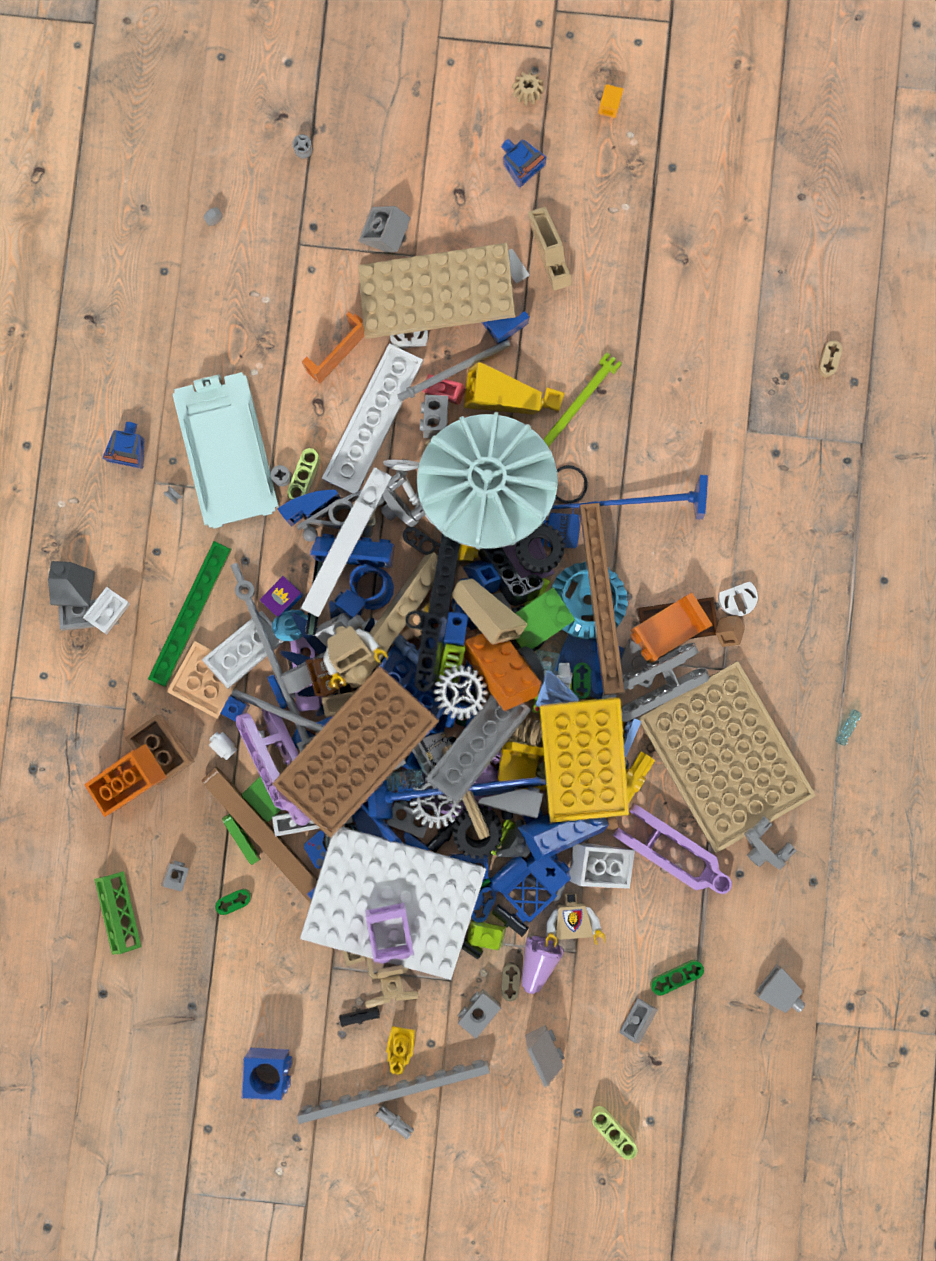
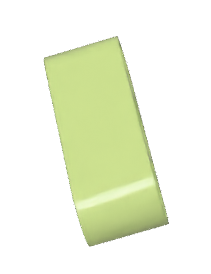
(303, 466)
(620, 1139)

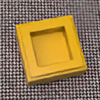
(553, 399)

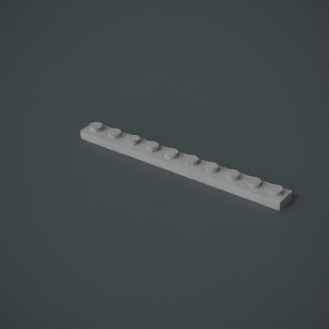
(386, 1092)

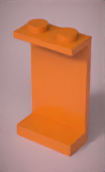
(320, 372)
(670, 627)

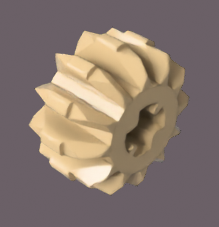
(528, 88)

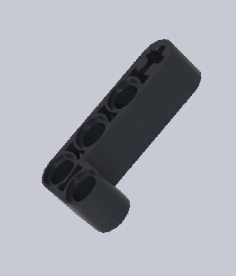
(515, 582)
(425, 649)

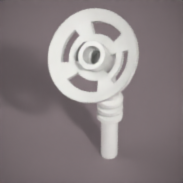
(405, 466)

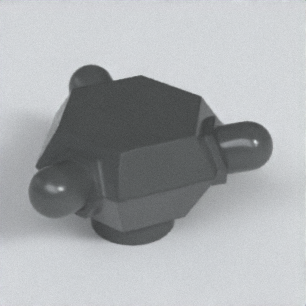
(513, 843)

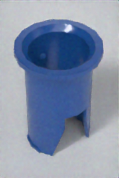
(381, 598)

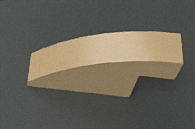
(550, 248)

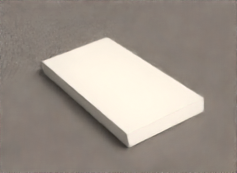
(240, 652)

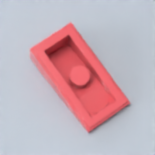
(447, 388)

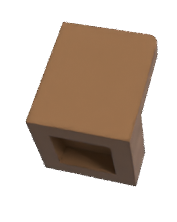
(730, 631)

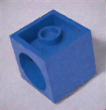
(253, 1086)

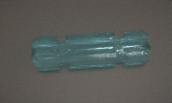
(848, 727)

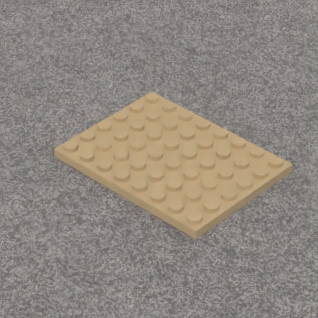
(726, 757)

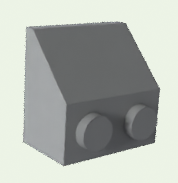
(385, 228)

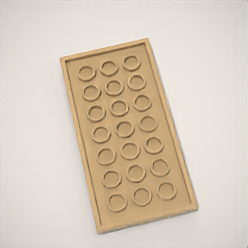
(436, 291)

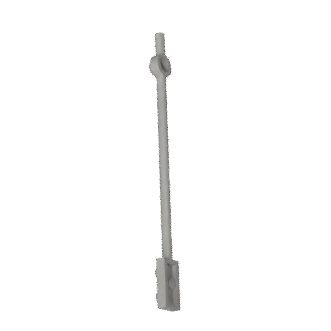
(243, 584)

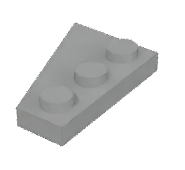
(72, 617)

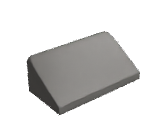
(638, 1021)

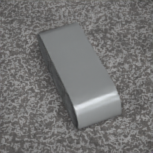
(298, 677)

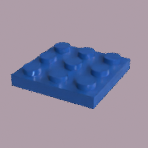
(586, 651)

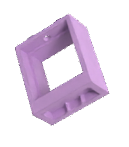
(383, 914)

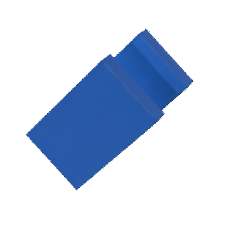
(505, 328)

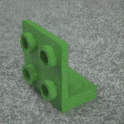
(260, 800)

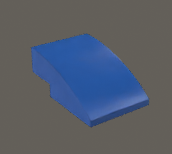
(307, 505)

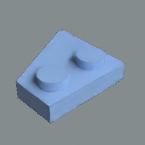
(554, 691)

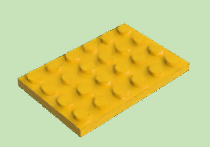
(584, 759)

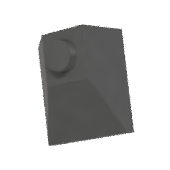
(70, 584)

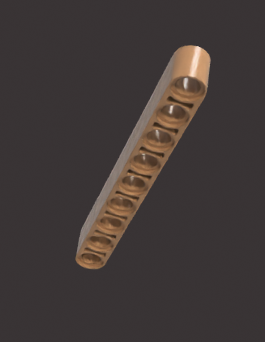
(260, 831)

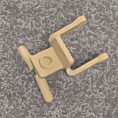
(390, 985)

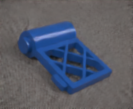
(509, 877)

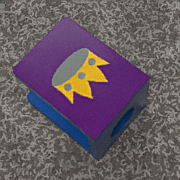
(281, 596)

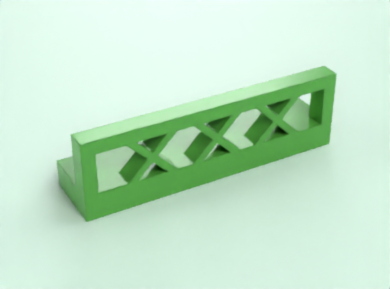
(112, 917)

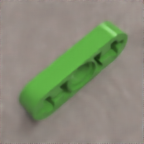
(241, 839)

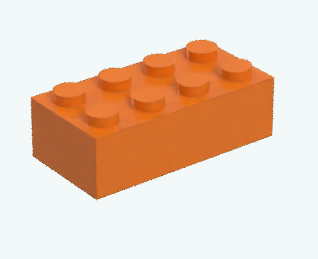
(502, 670)
(125, 780)

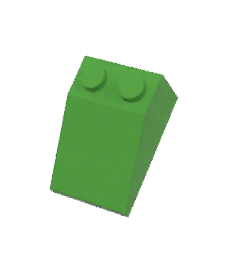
(544, 619)

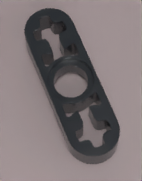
(412, 542)

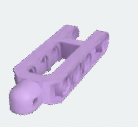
(263, 760)
(710, 877)

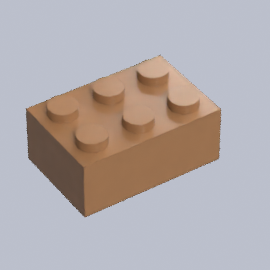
(163, 745)

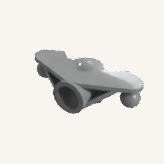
(311, 534)

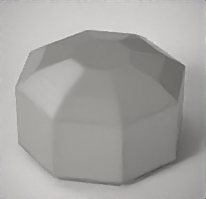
(213, 216)

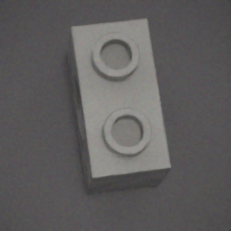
(472, 1023)

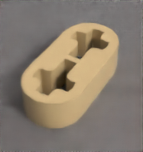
(834, 360)

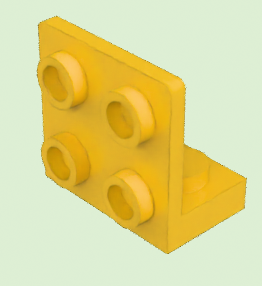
(518, 761)

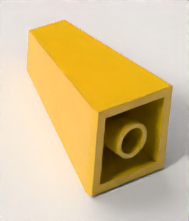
(499, 392)

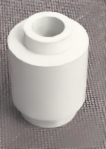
(222, 745)

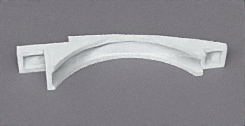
(346, 541)

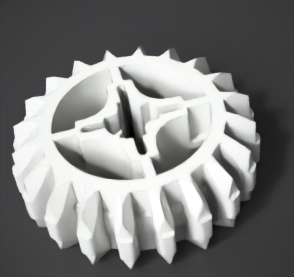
(468, 697)
(438, 818)

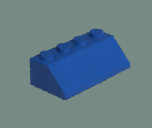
(550, 838)

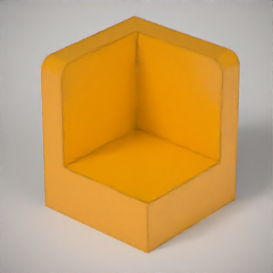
(610, 101)

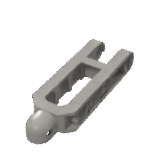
(667, 692)

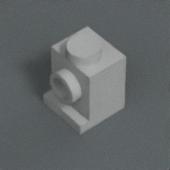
(177, 883)

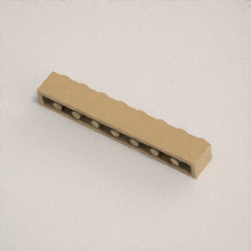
(393, 618)

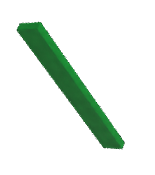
(189, 614)

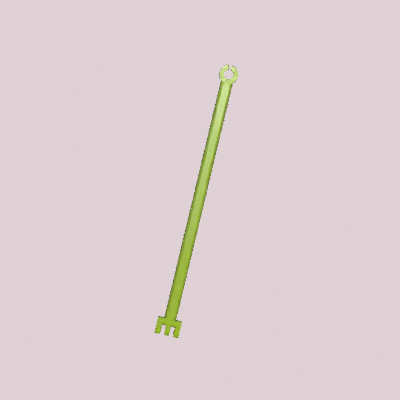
(583, 396)

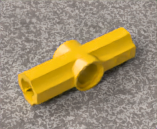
(636, 774)

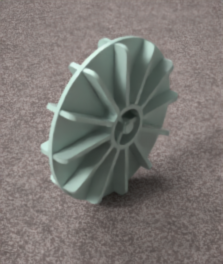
(487, 481)

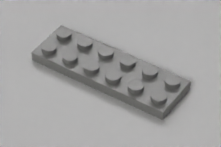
(475, 748)

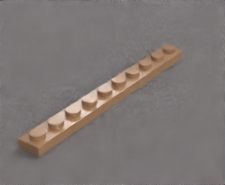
(601, 599)

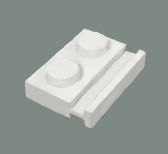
(106, 610)

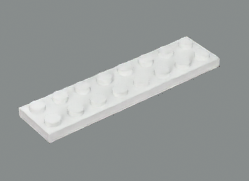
(372, 420)

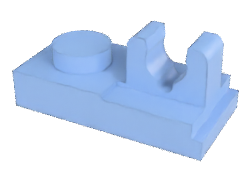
(630, 728)

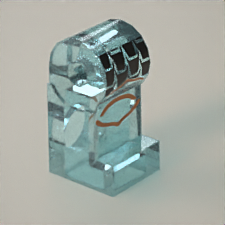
(405, 779)

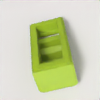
(444, 663)

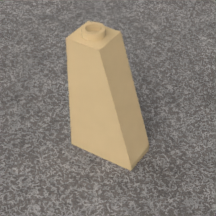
(487, 612)

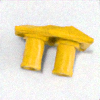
(400, 1048)

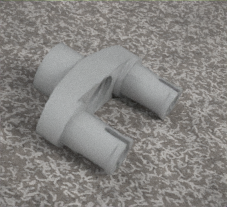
(396, 507)
(760, 852)

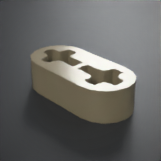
(515, 982)

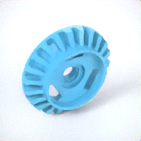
(576, 605)

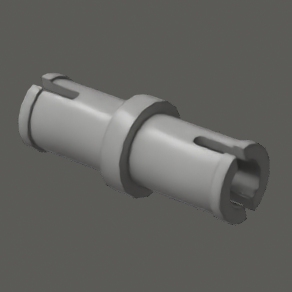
(394, 1122)

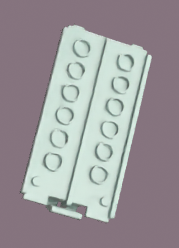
(225, 450)

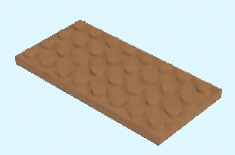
(355, 752)

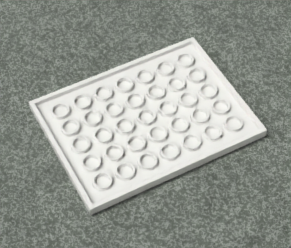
(374, 873)

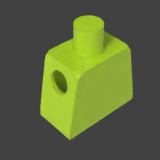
(486, 935)

